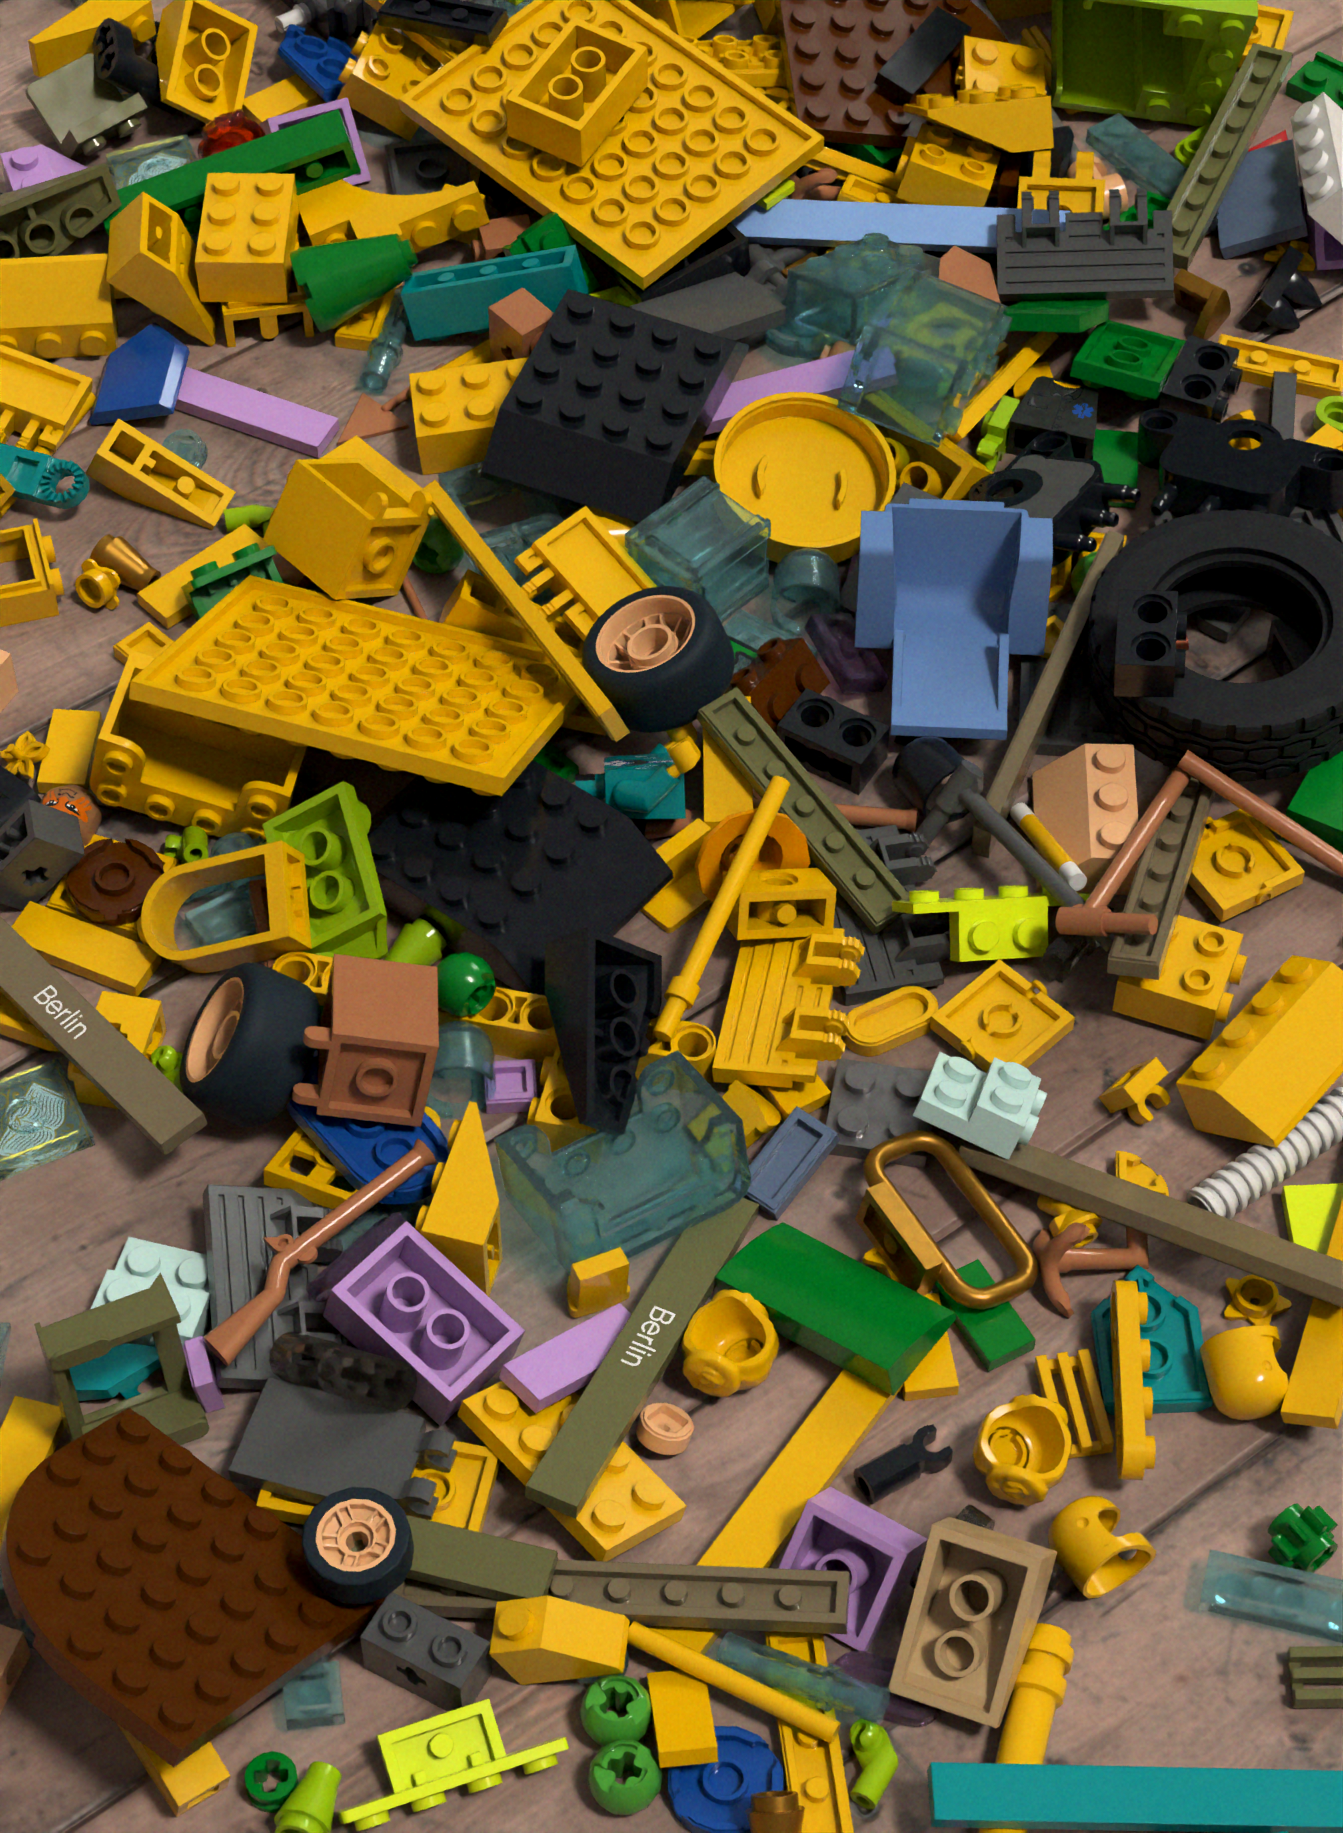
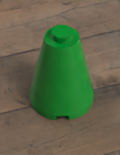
(350, 275)

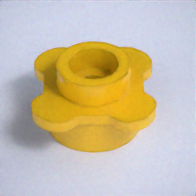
(98, 585)

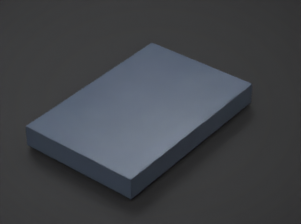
(1263, 202)

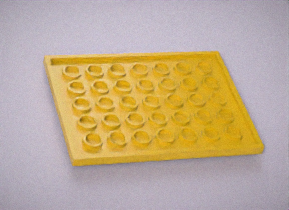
(668, 172)
(363, 685)

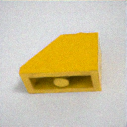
(557, 1640)

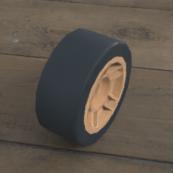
(331, 1534)

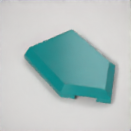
(1175, 1344)

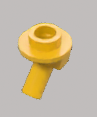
(1067, 1215)

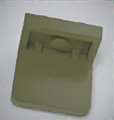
(83, 108)

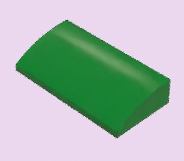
(837, 1305)

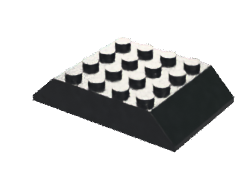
(610, 408)
(512, 867)

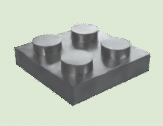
(873, 1106)

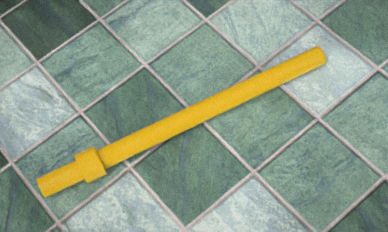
(683, 988)

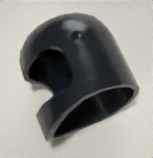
(923, 767)

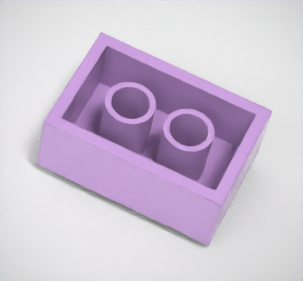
(427, 1313)

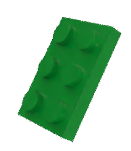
(1127, 360)

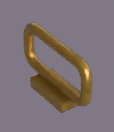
(907, 1243)

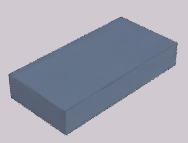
(789, 1161)

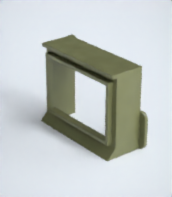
(92, 1335)

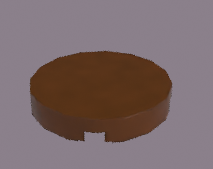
(113, 881)

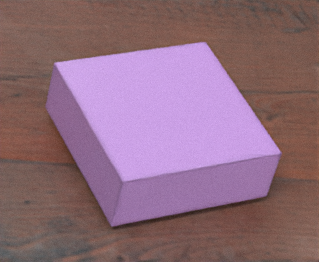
(514, 1086)
(202, 1374)

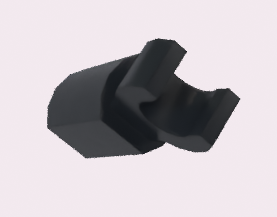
(901, 1466)

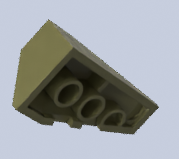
(55, 212)

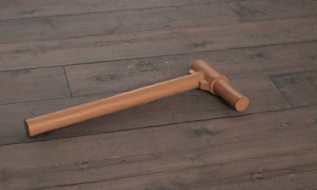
(1262, 812)
(1093, 916)

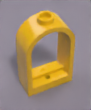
(286, 907)

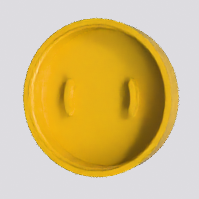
(805, 471)

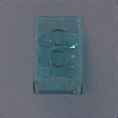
(848, 284)

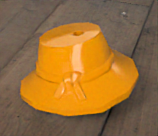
(782, 849)

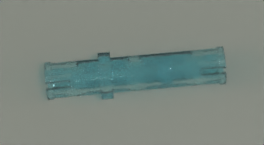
(386, 352)
(818, 1683)

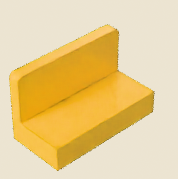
(681, 896)

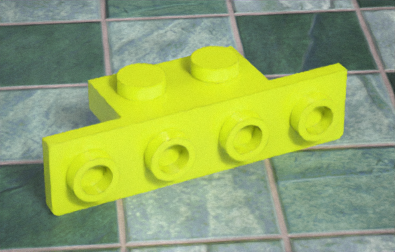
(992, 925)
(444, 1754)

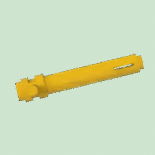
(1033, 1701)

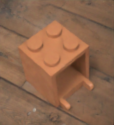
(374, 1042)

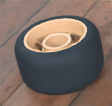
(659, 657)
(249, 1045)

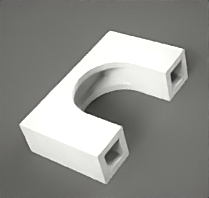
(1319, 150)

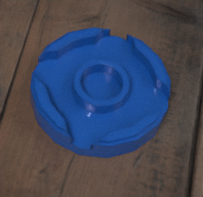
(719, 1793)

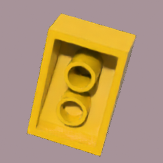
(203, 58)

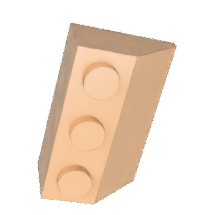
(1089, 807)

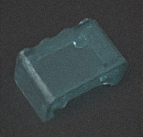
(922, 355)
(634, 1190)

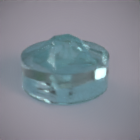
(188, 446)

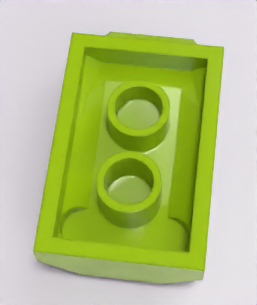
(341, 875)

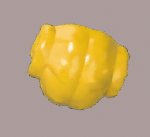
(729, 1344)
(1023, 1448)

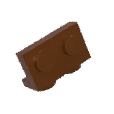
(779, 677)

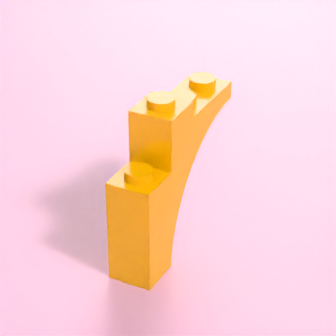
(350, 213)

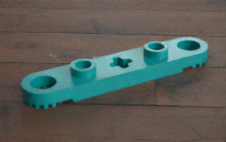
(37, 475)

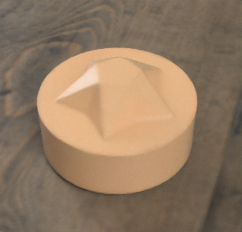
(664, 1428)

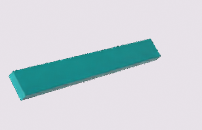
(1134, 1798)

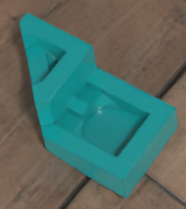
(115, 1372)

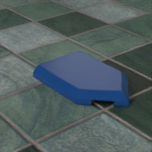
(315, 60)
(141, 377)

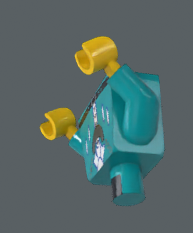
(647, 783)

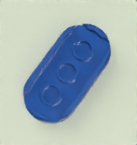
(368, 1147)

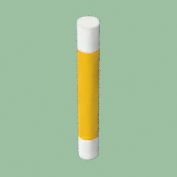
(1048, 846)

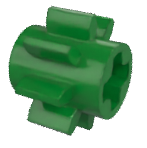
(1302, 1538)

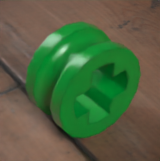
(258, 1772)

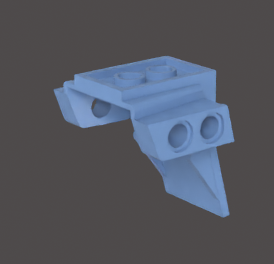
(952, 599)

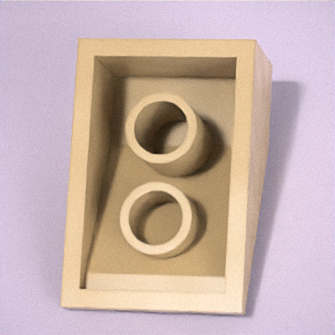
(971, 1620)

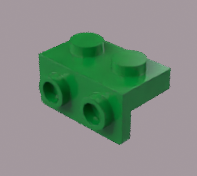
(213, 583)

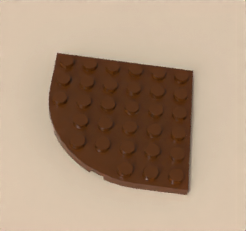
(838, 49)
(162, 1586)

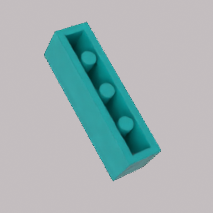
(459, 296)

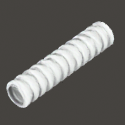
(1266, 1166)

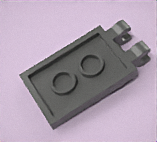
(726, 305)
(320, 1444)

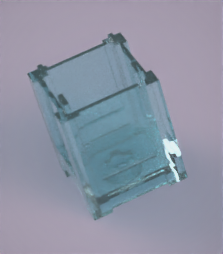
(705, 546)

